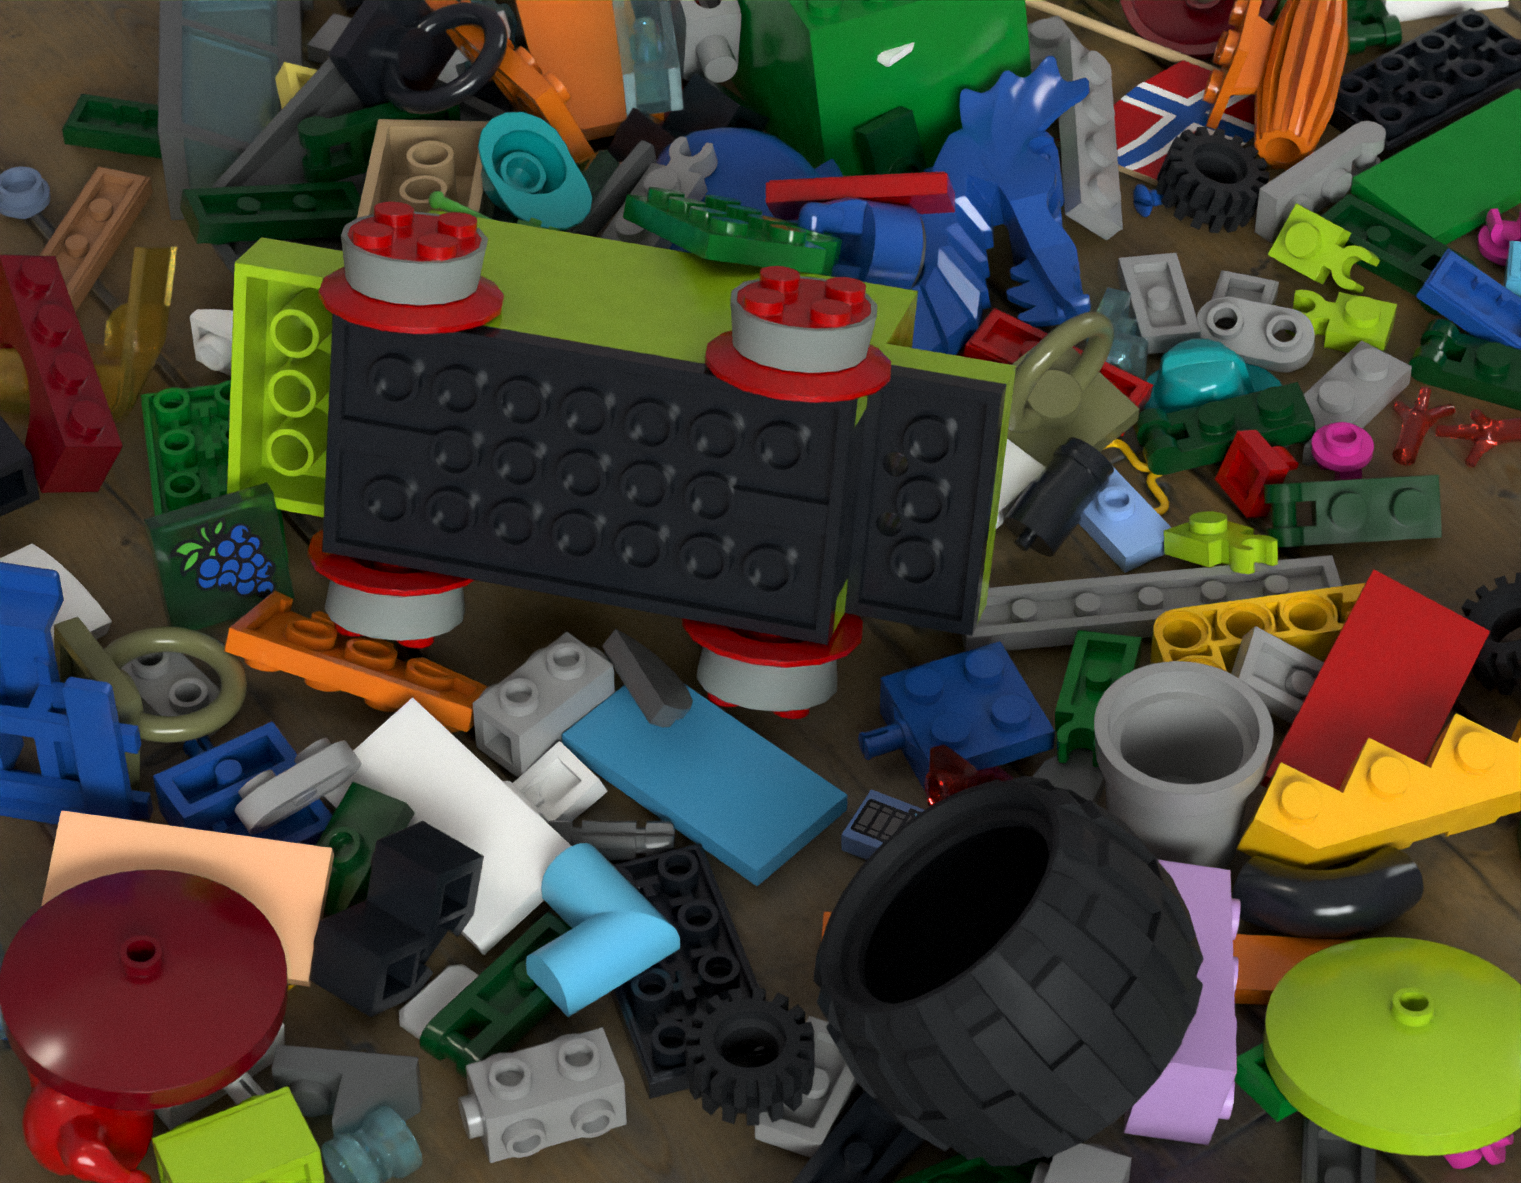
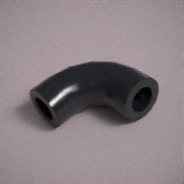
(1328, 901)

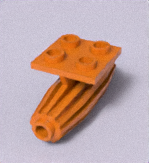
(1288, 68)

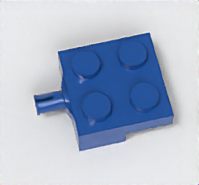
(963, 701)
(206, 787)

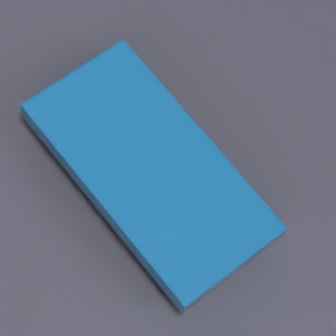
(709, 780)

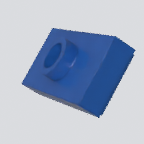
(1473, 301)

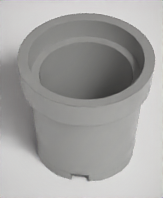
(1182, 757)

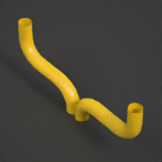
(1151, 477)

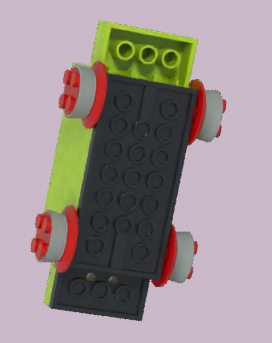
(616, 440)

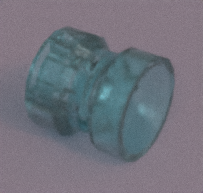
(374, 1152)

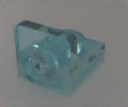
(1127, 350)

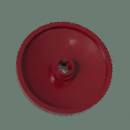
(143, 989)

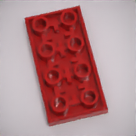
(1383, 680)

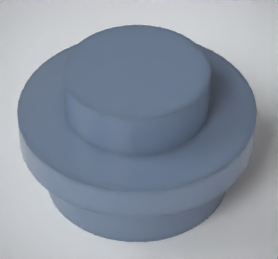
(23, 193)

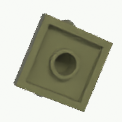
(1064, 392)
(83, 657)

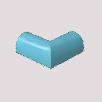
(611, 934)

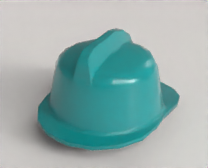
(532, 172)
(1203, 373)

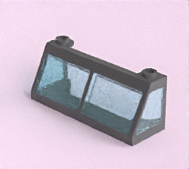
(219, 82)

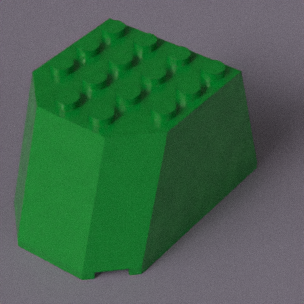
(820, 78)

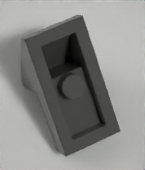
(348, 1083)

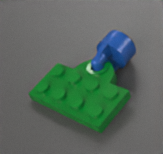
(875, 243)

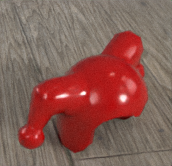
(85, 1138)

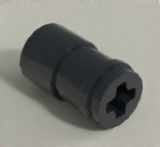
(1054, 502)

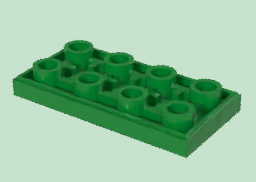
(1453, 175)
(188, 445)

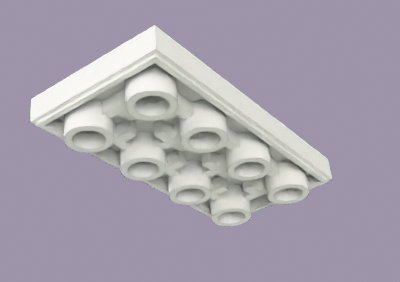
(459, 795)

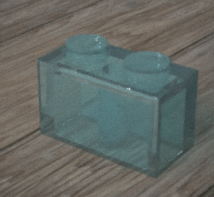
(648, 55)

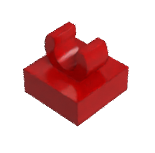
(1250, 466)

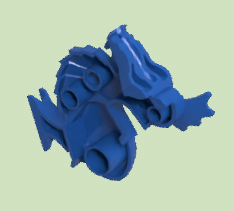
(1000, 173)

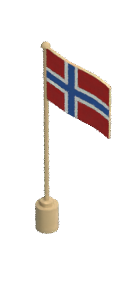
(1163, 105)

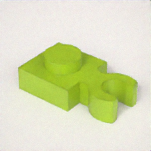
(1317, 247)
(1348, 319)
(1213, 540)

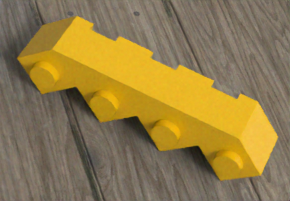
(1388, 799)

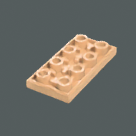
(277, 876)

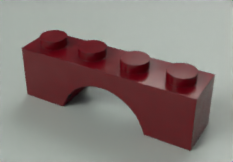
(69, 416)

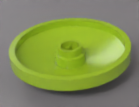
(1399, 1045)

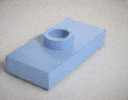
(1124, 524)

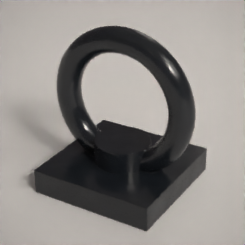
(401, 47)

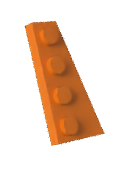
(523, 84)
(367, 667)

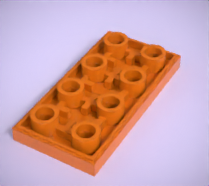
(581, 50)

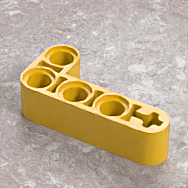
(1214, 631)

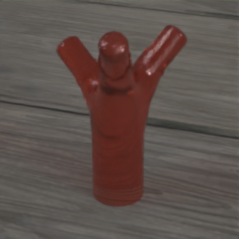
(1416, 424)
(1484, 433)

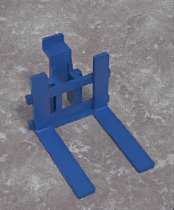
(71, 722)

